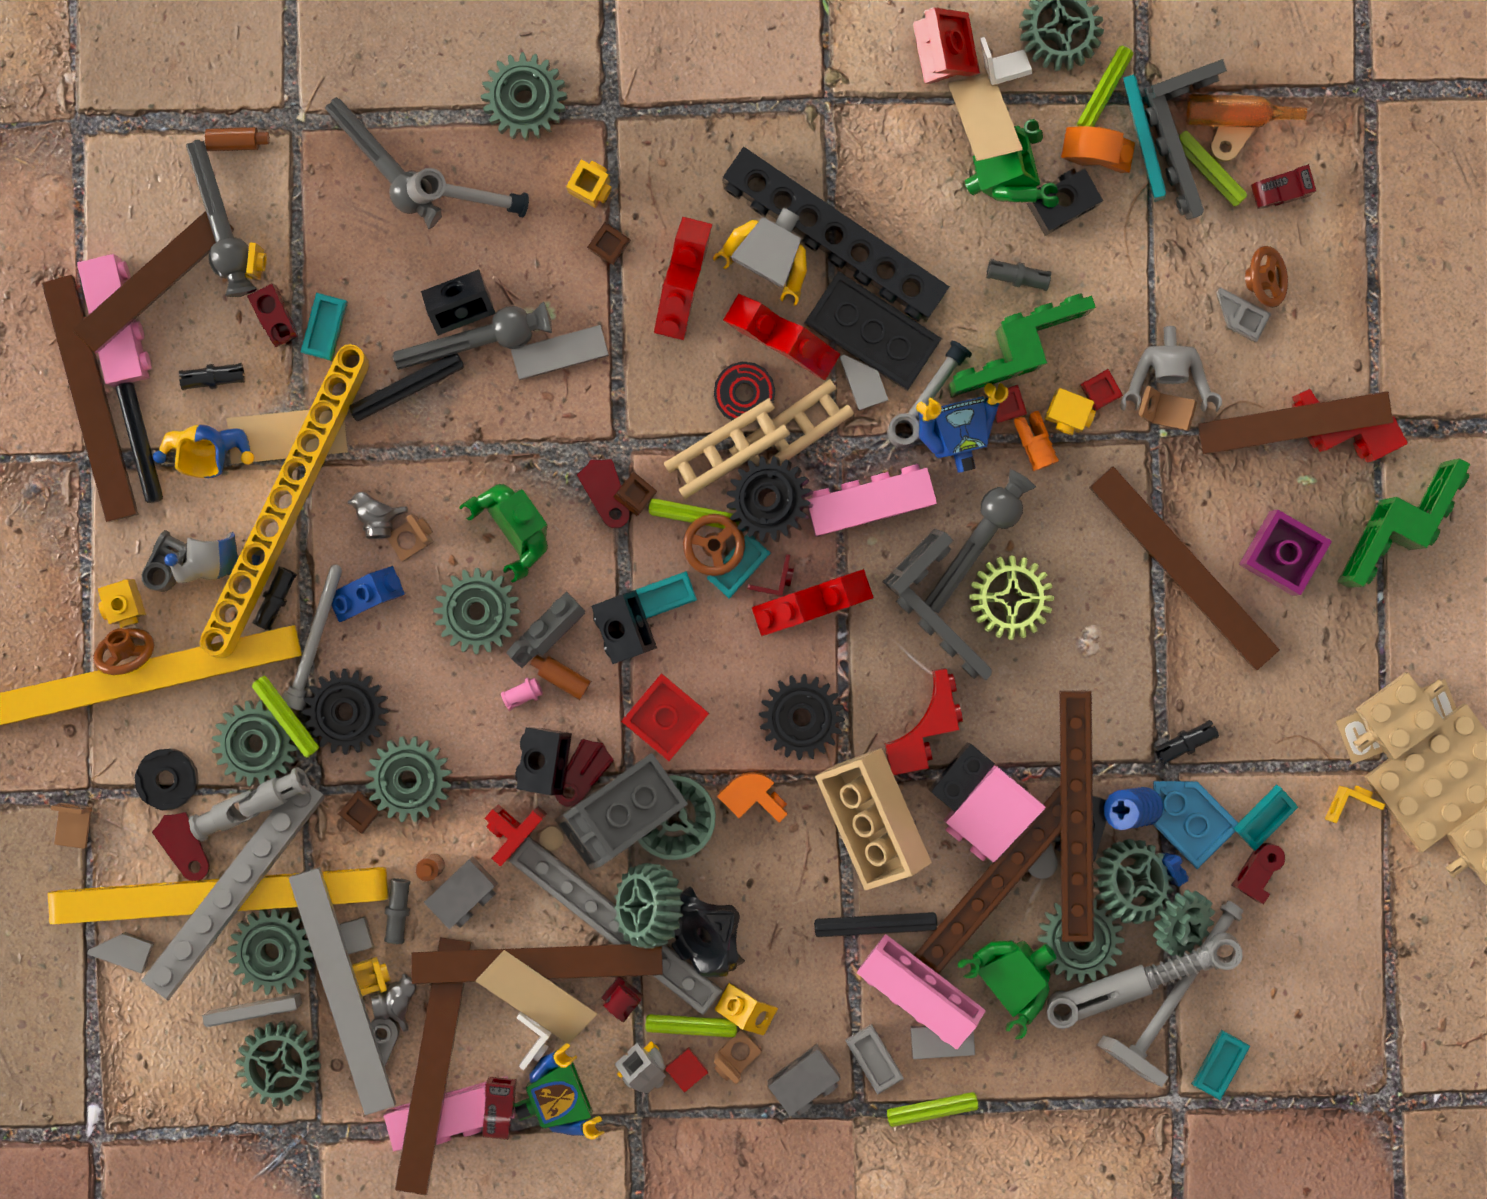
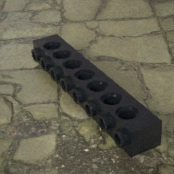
(750, 166)

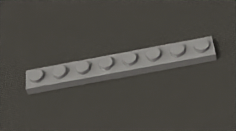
(230, 893)

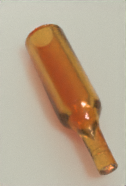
(1237, 111)

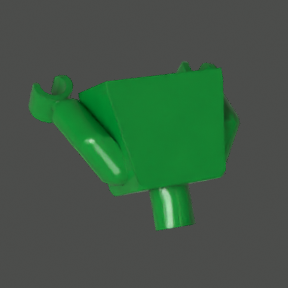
(1013, 175)
(518, 522)
(1015, 977)

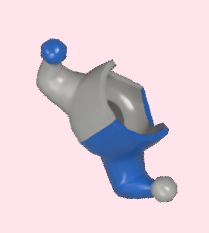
(207, 559)

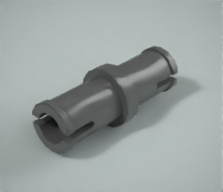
(1018, 274)
(397, 911)

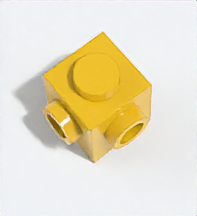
(590, 183)
(1070, 412)
(121, 603)

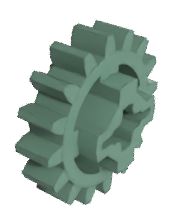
(1184, 923)

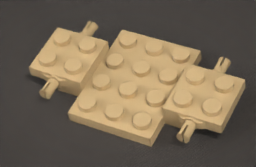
(1432, 770)

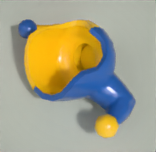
(203, 449)

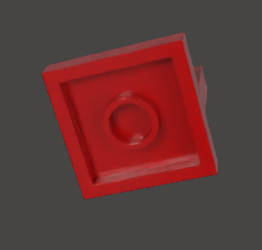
(945, 45)
(665, 717)
(504, 824)

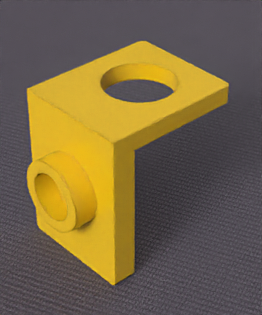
(256, 261)
(1341, 797)
(744, 1010)

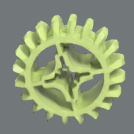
(1011, 583)

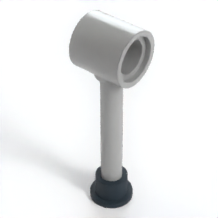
(514, 202)
(955, 357)

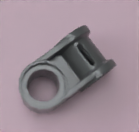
(157, 561)

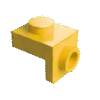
(371, 976)

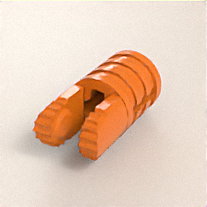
(1039, 447)

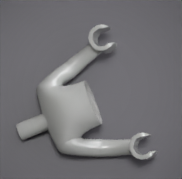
(1171, 367)

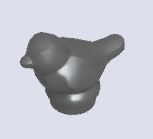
(375, 515)
(394, 1001)

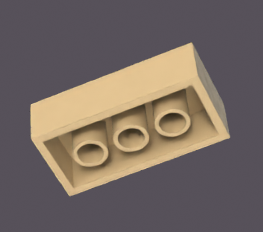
(873, 819)

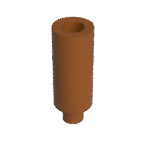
(235, 139)
(561, 676)
(430, 867)

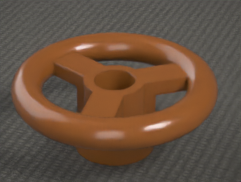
(1264, 277)
(719, 567)
(122, 647)

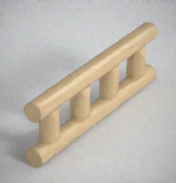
(811, 433)
(745, 453)

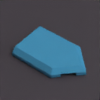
(1192, 820)

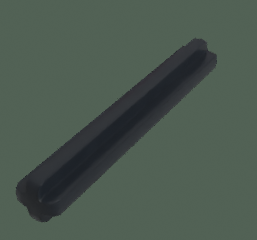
(406, 386)
(139, 442)
(875, 924)

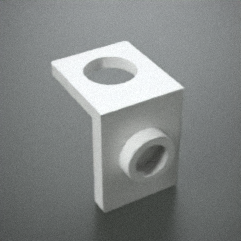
(1005, 67)
(539, 1047)

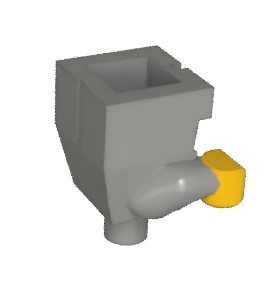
(642, 1068)

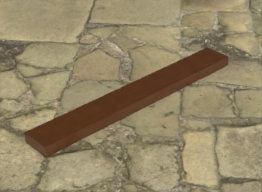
(90, 401)
(1184, 568)
(1076, 815)
(992, 887)
(549, 962)
(430, 1081)

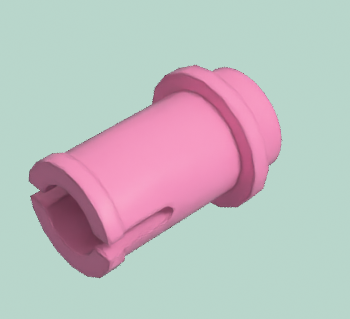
(522, 693)

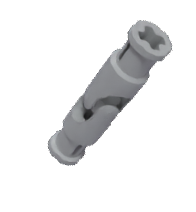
(266, 797)

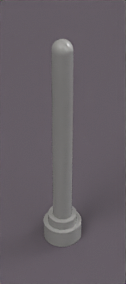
(295, 695)

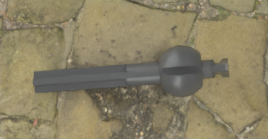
(385, 164)
(229, 254)
(509, 328)
(1000, 510)

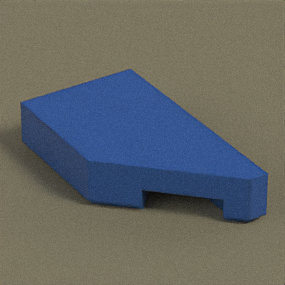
(1174, 869)

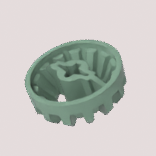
(696, 832)

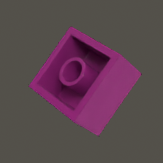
(1285, 552)

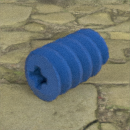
(1133, 808)

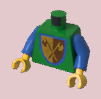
(558, 1097)

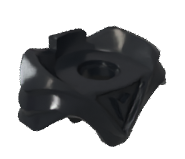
(707, 936)

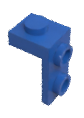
(366, 593)

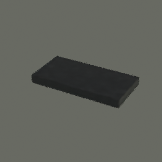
(872, 331)

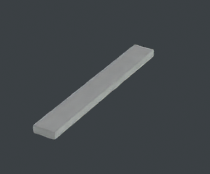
(600, 915)
(342, 991)

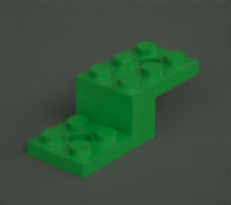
(1021, 344)
(1405, 523)

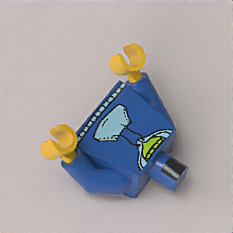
(960, 425)

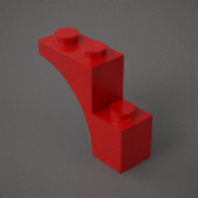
(682, 278)
(782, 336)
(1370, 442)
(812, 602)
(942, 716)

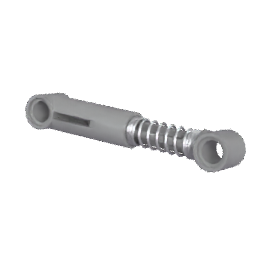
(1139, 981)

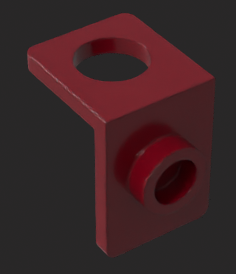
(786, 578)

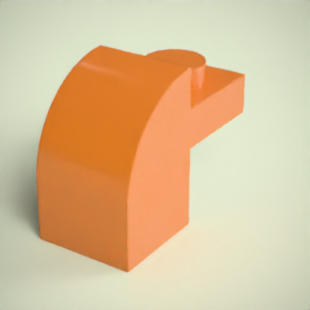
(1098, 147)
(749, 788)

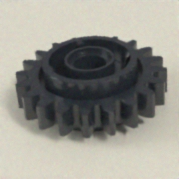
(751, 493)
(326, 715)
(812, 734)

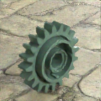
(514, 79)
(458, 603)
(241, 756)
(389, 778)
(253, 957)
(1088, 957)

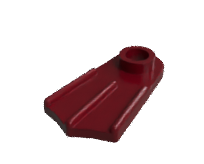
(601, 484)
(584, 770)
(181, 845)

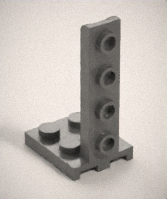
(1168, 140)
(914, 570)

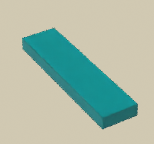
(1144, 138)

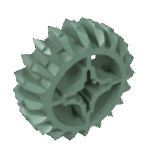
(1048, 32)
(1117, 886)
(648, 905)
(266, 1059)

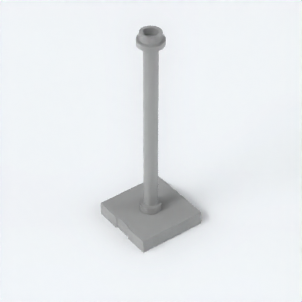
(1135, 1056)

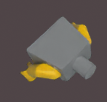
(769, 252)

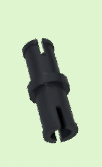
(211, 376)
(274, 598)
(1186, 742)

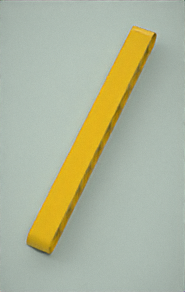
(285, 517)
(153, 675)
(186, 896)

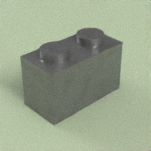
(461, 893)
(804, 1081)

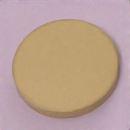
(551, 838)

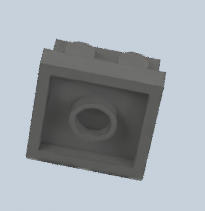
(621, 812)

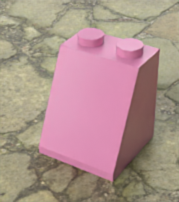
(993, 815)

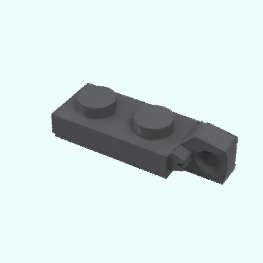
(546, 630)

